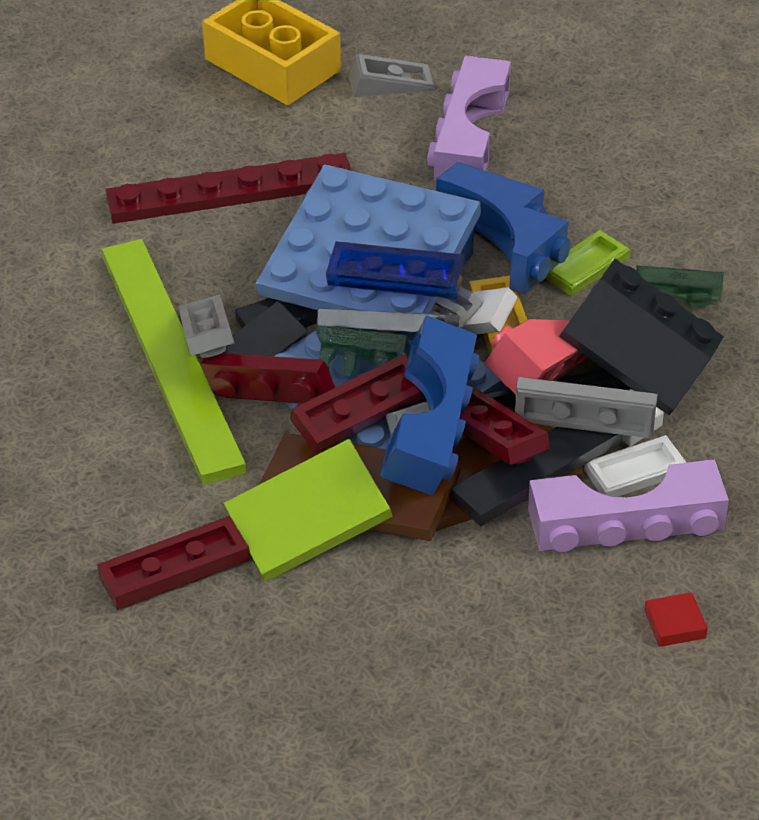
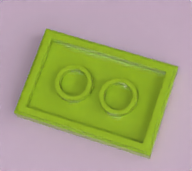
(308, 510)

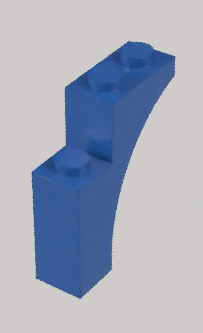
(513, 221)

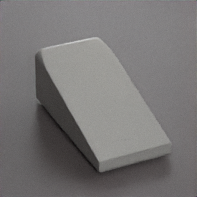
(387, 76)

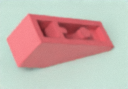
(533, 352)

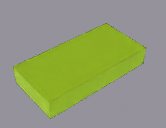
(587, 262)

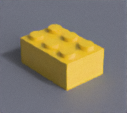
(272, 47)

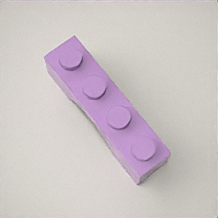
(476, 92)
(573, 515)

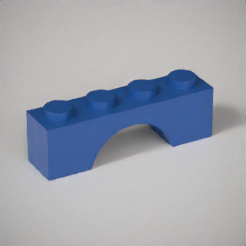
(423, 443)

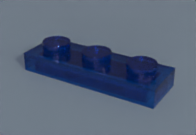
(396, 270)

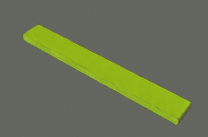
(175, 370)

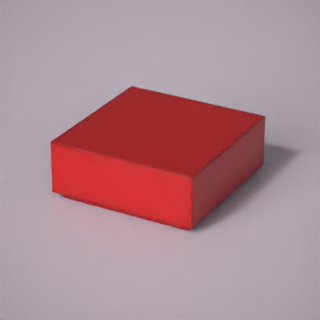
(675, 619)

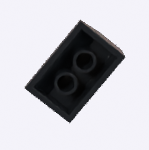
(642, 335)

